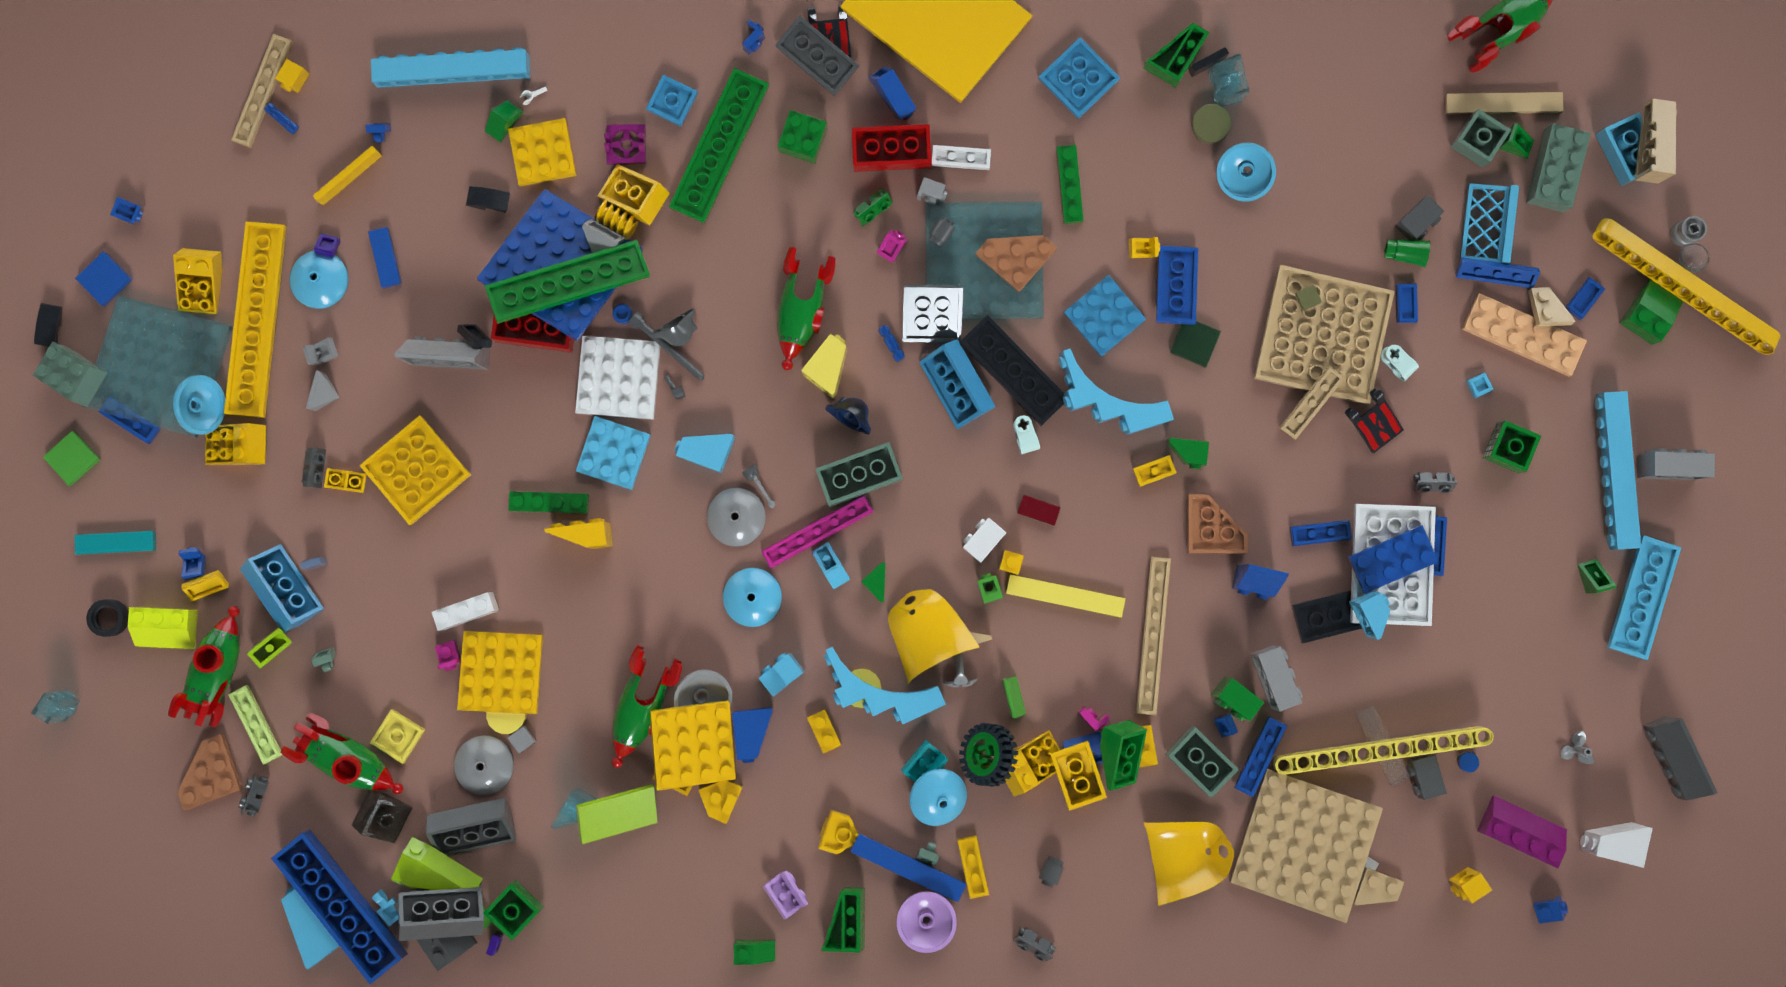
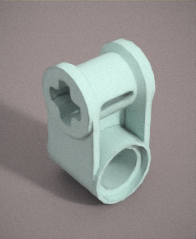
(1401, 364)
(1026, 439)

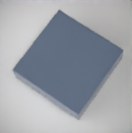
(313, 563)

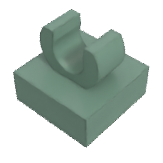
(325, 659)
(927, 855)

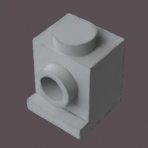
(932, 191)

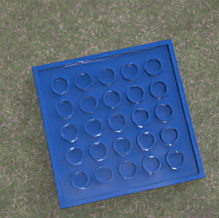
(545, 237)

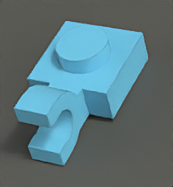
(387, 910)

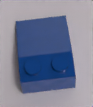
(1258, 580)

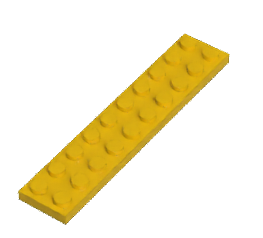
(255, 319)

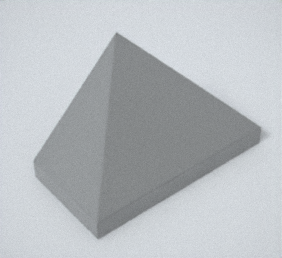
(600, 237)
(321, 392)

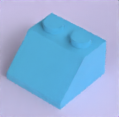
(1372, 613)

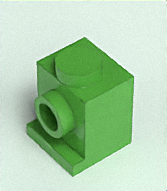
(995, 593)

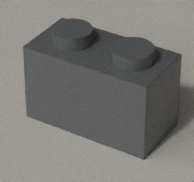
(1417, 220)
(1426, 776)

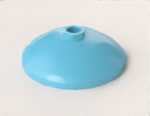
(1242, 184)
(326, 288)
(206, 401)
(766, 601)
(931, 790)

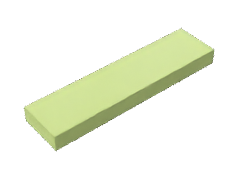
(255, 724)

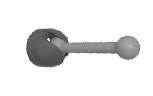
(752, 474)

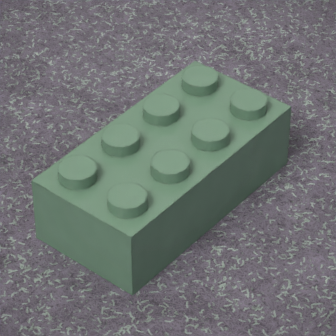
(1558, 168)
(859, 474)

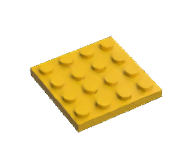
(415, 470)
(500, 672)
(692, 745)

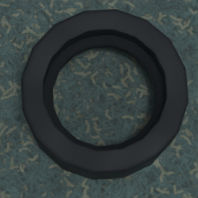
(92, 617)

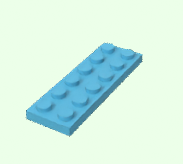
(1644, 597)

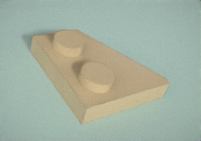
(1548, 308)
(1377, 888)

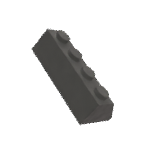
(1679, 758)
(471, 827)
(440, 913)
(443, 950)

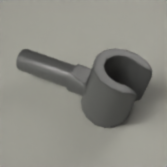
(678, 392)

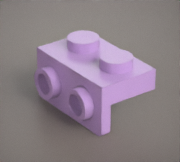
(785, 894)

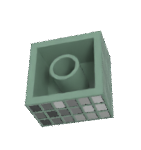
(1480, 138)

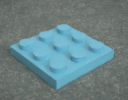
(613, 452)

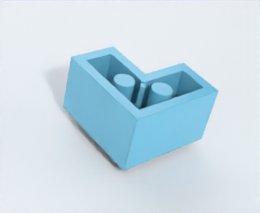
(781, 674)

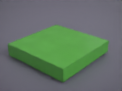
(71, 458)

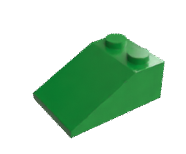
(1652, 313)
(1121, 753)

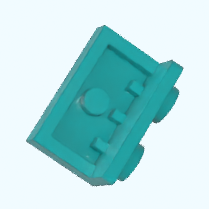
(923, 760)

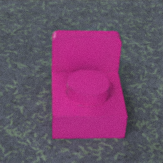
(892, 245)
(448, 655)
(1090, 717)

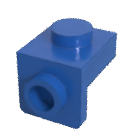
(754, 41)
(126, 211)
(193, 563)
(1551, 910)

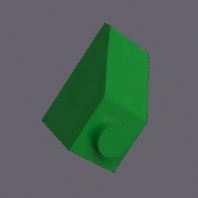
(1190, 452)
(753, 952)

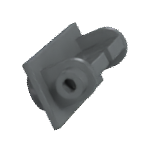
(314, 474)
(1425, 483)
(251, 802)
(1027, 942)

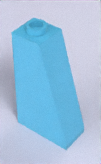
(309, 933)

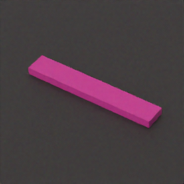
(817, 531)

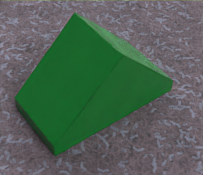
(501, 119)
(1518, 142)
(1595, 577)
(876, 581)

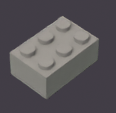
(1676, 464)
(1276, 678)

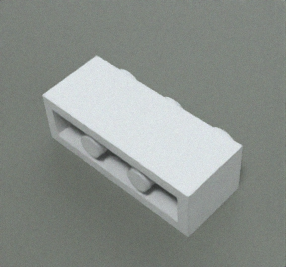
(465, 611)

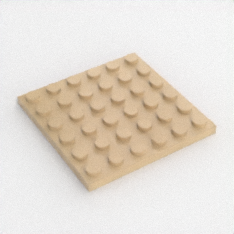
(1339, 332)
(1306, 845)

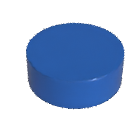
(622, 314)
(1468, 762)

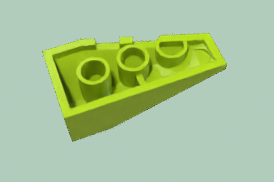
(430, 869)

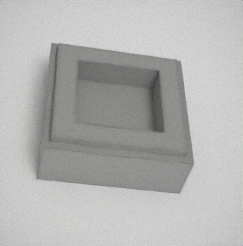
(521, 739)

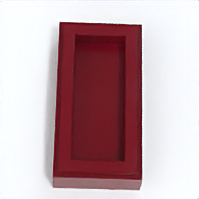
(1038, 510)

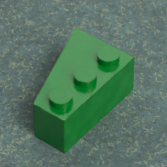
(1177, 55)
(848, 922)

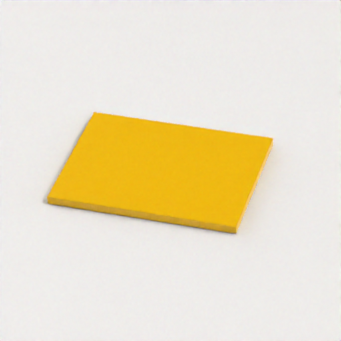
(944, 38)

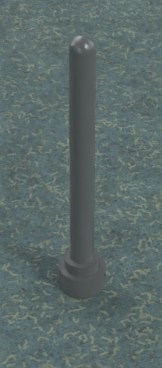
(637, 321)

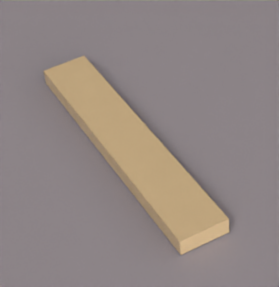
(261, 91)
(1504, 103)

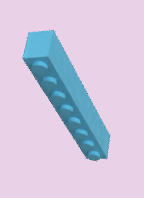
(450, 68)
(1618, 470)

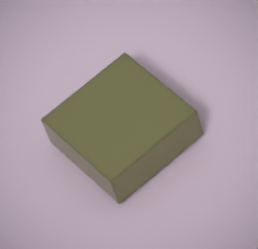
(1308, 298)

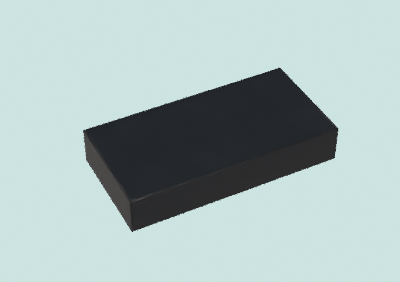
(1208, 62)
(474, 336)

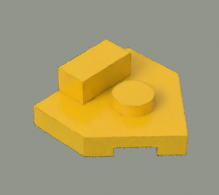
(720, 799)
(837, 833)

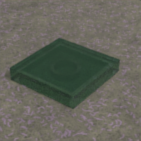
(1195, 343)

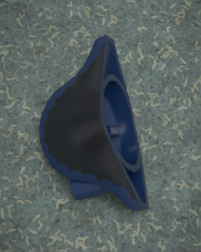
(851, 413)

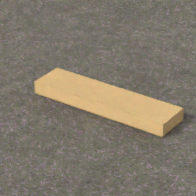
(1312, 402)

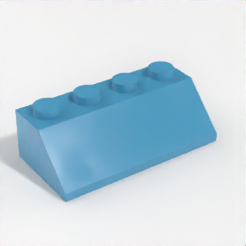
(957, 383)
(281, 588)

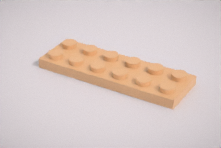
(1519, 334)

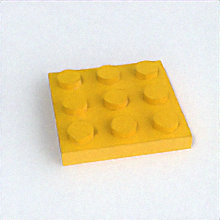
(542, 152)

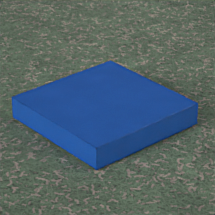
(103, 279)

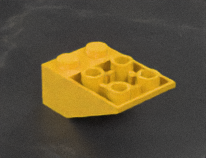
(198, 280)
(236, 445)
(590, 535)
(1033, 764)

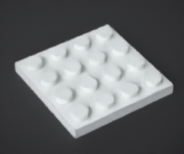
(618, 377)

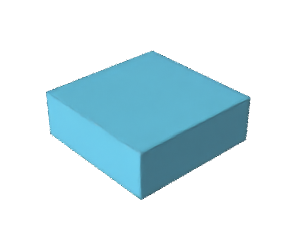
(1479, 385)

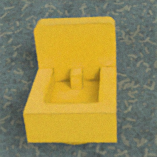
(1143, 247)

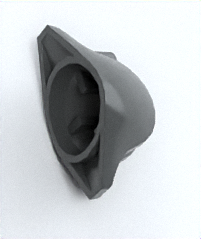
(678, 330)

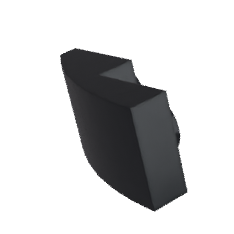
(487, 198)
(47, 324)

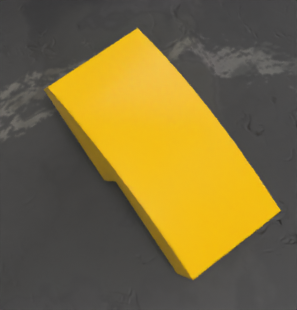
(345, 480)

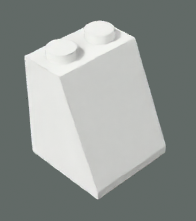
(1619, 842)

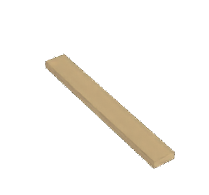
(1153, 635)

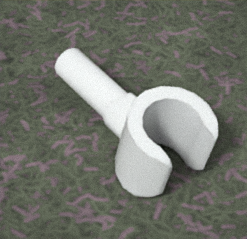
(530, 95)

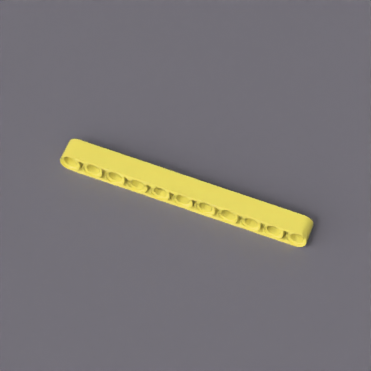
(1391, 745)

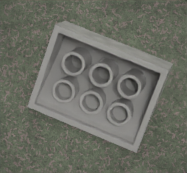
(443, 354)

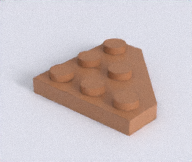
(1016, 257)
(1212, 529)
(210, 774)

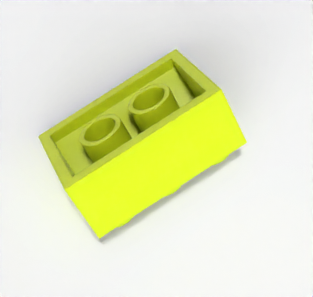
(163, 627)

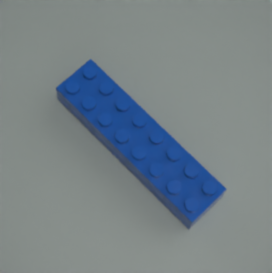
(339, 906)

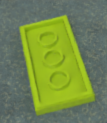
(616, 814)

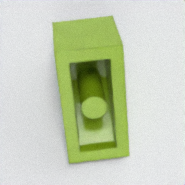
(269, 647)

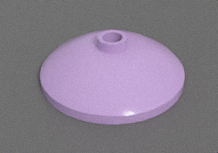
(926, 936)

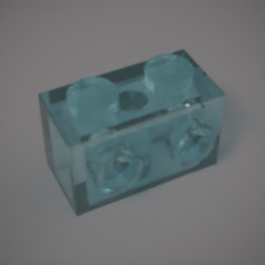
(56, 706)

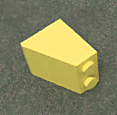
(826, 365)

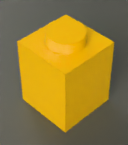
(291, 76)
(1011, 562)

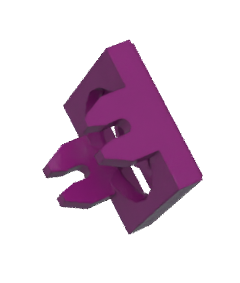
(612, 130)

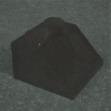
(381, 816)

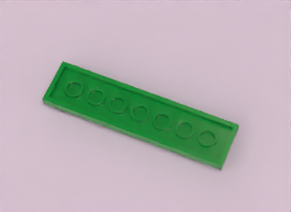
(719, 145)
(567, 281)

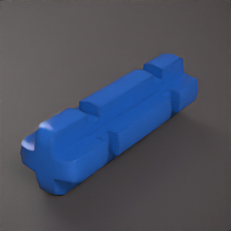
(281, 118)
(891, 343)

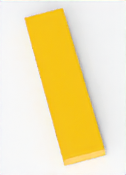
(347, 175)

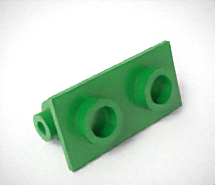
(879, 201)

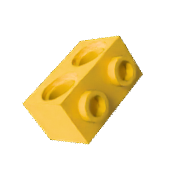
(1469, 885)

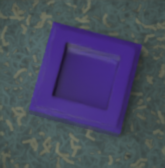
(327, 245)
(494, 943)

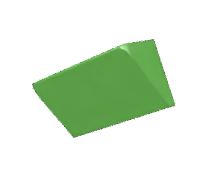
(1014, 697)

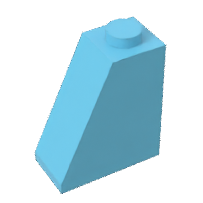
(706, 451)

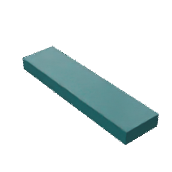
(115, 542)

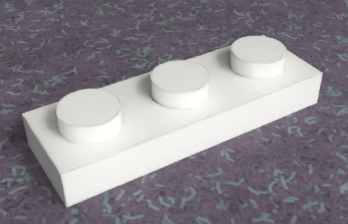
(961, 157)

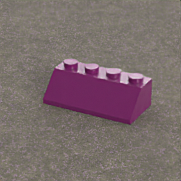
(1524, 831)

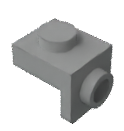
(320, 352)

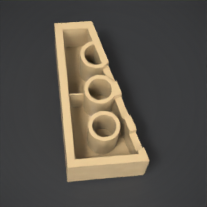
(1657, 142)

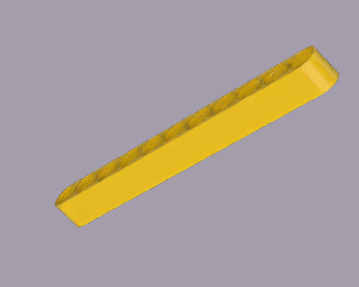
(1686, 286)

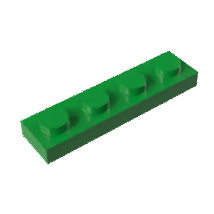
(1069, 184)
(548, 502)

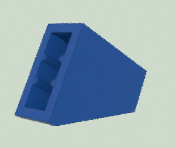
(893, 93)
(750, 731)

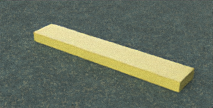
(1065, 596)

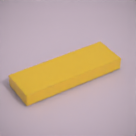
(973, 867)

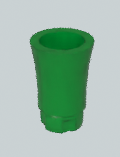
(1408, 251)

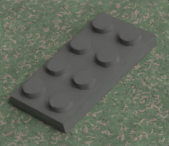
(817, 55)

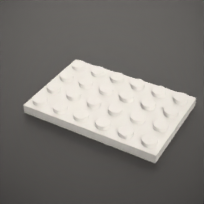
(1409, 596)

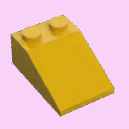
(634, 194)
(1078, 775)

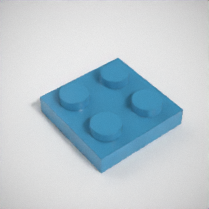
(672, 100)

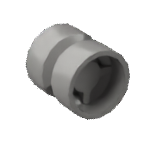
(1688, 231)

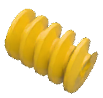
(616, 221)

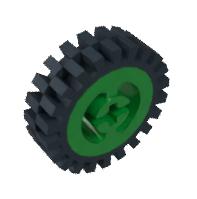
(980, 766)

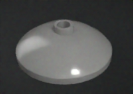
(750, 519)
(711, 683)
(497, 764)

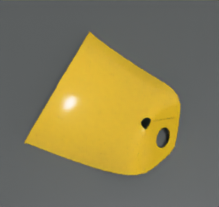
(929, 634)
(1182, 860)

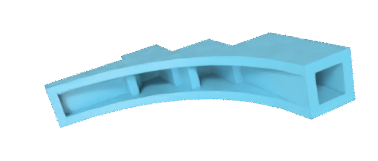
(1105, 407)
(906, 704)

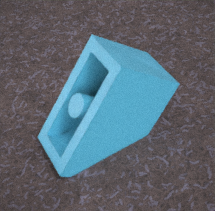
(830, 565)

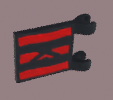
(834, 30)
(1377, 424)

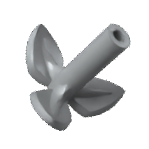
(960, 679)
(1583, 753)

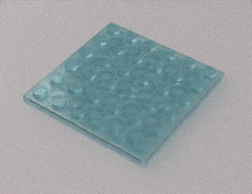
(956, 261)
(148, 357)

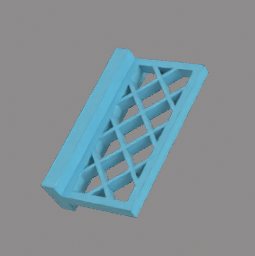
(1507, 221)

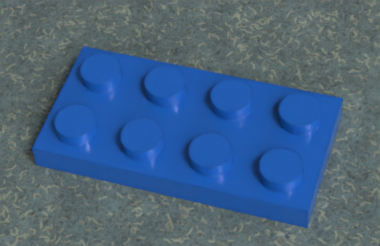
(1177, 285)
(1392, 559)

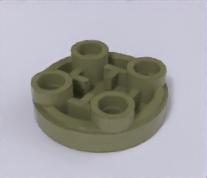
(1211, 123)

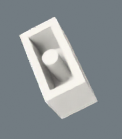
(984, 539)

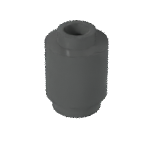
(941, 231)
(1051, 871)

